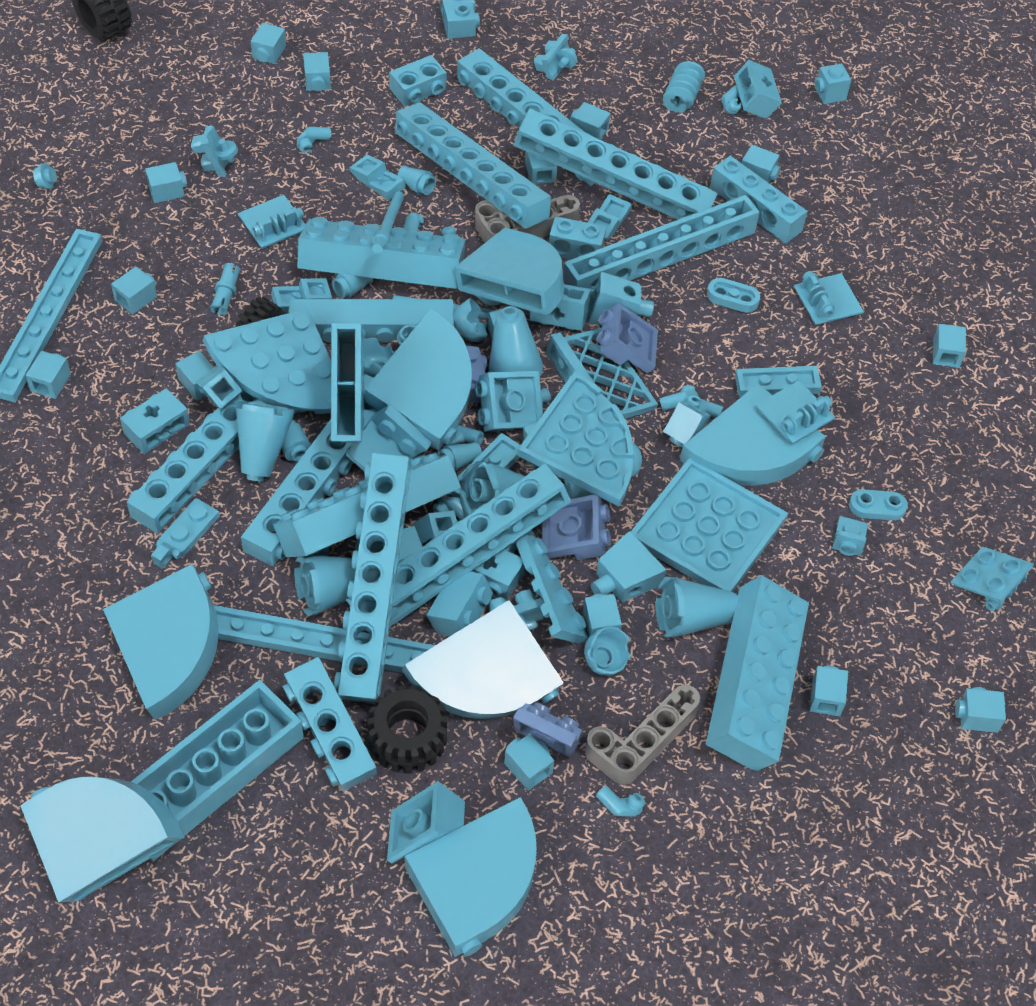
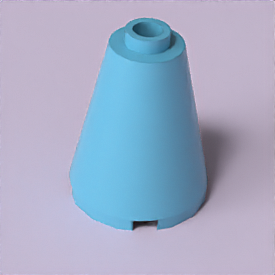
(513, 344)
(261, 437)
(484, 483)
(325, 581)
(692, 607)

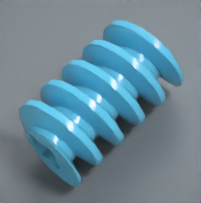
(683, 86)

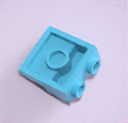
(509, 400)

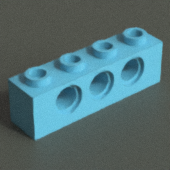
(777, 211)
(314, 678)

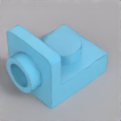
(850, 536)

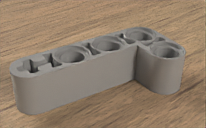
(491, 220)
(648, 731)

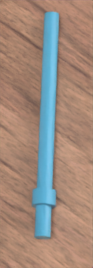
(381, 237)

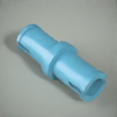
(225, 289)

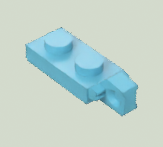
(184, 532)

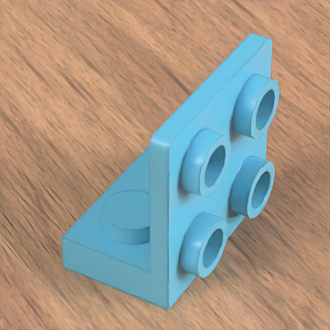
(388, 434)

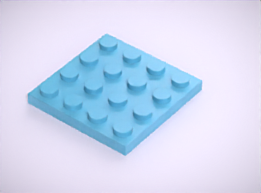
(708, 527)

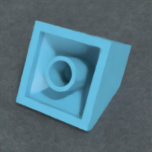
(424, 820)

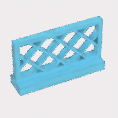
(568, 361)

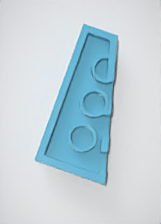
(558, 601)

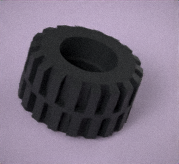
(104, 17)
(407, 752)

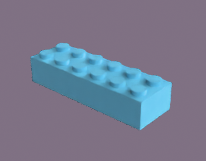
(407, 258)
(337, 517)
(758, 674)
(222, 756)

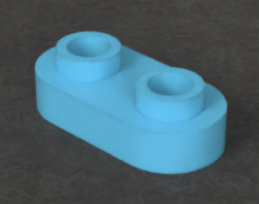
(733, 295)
(879, 504)

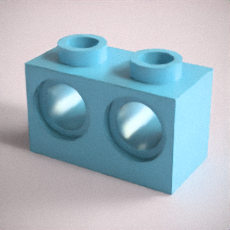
(417, 80)
(575, 237)

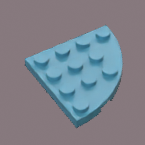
(277, 361)
(583, 441)

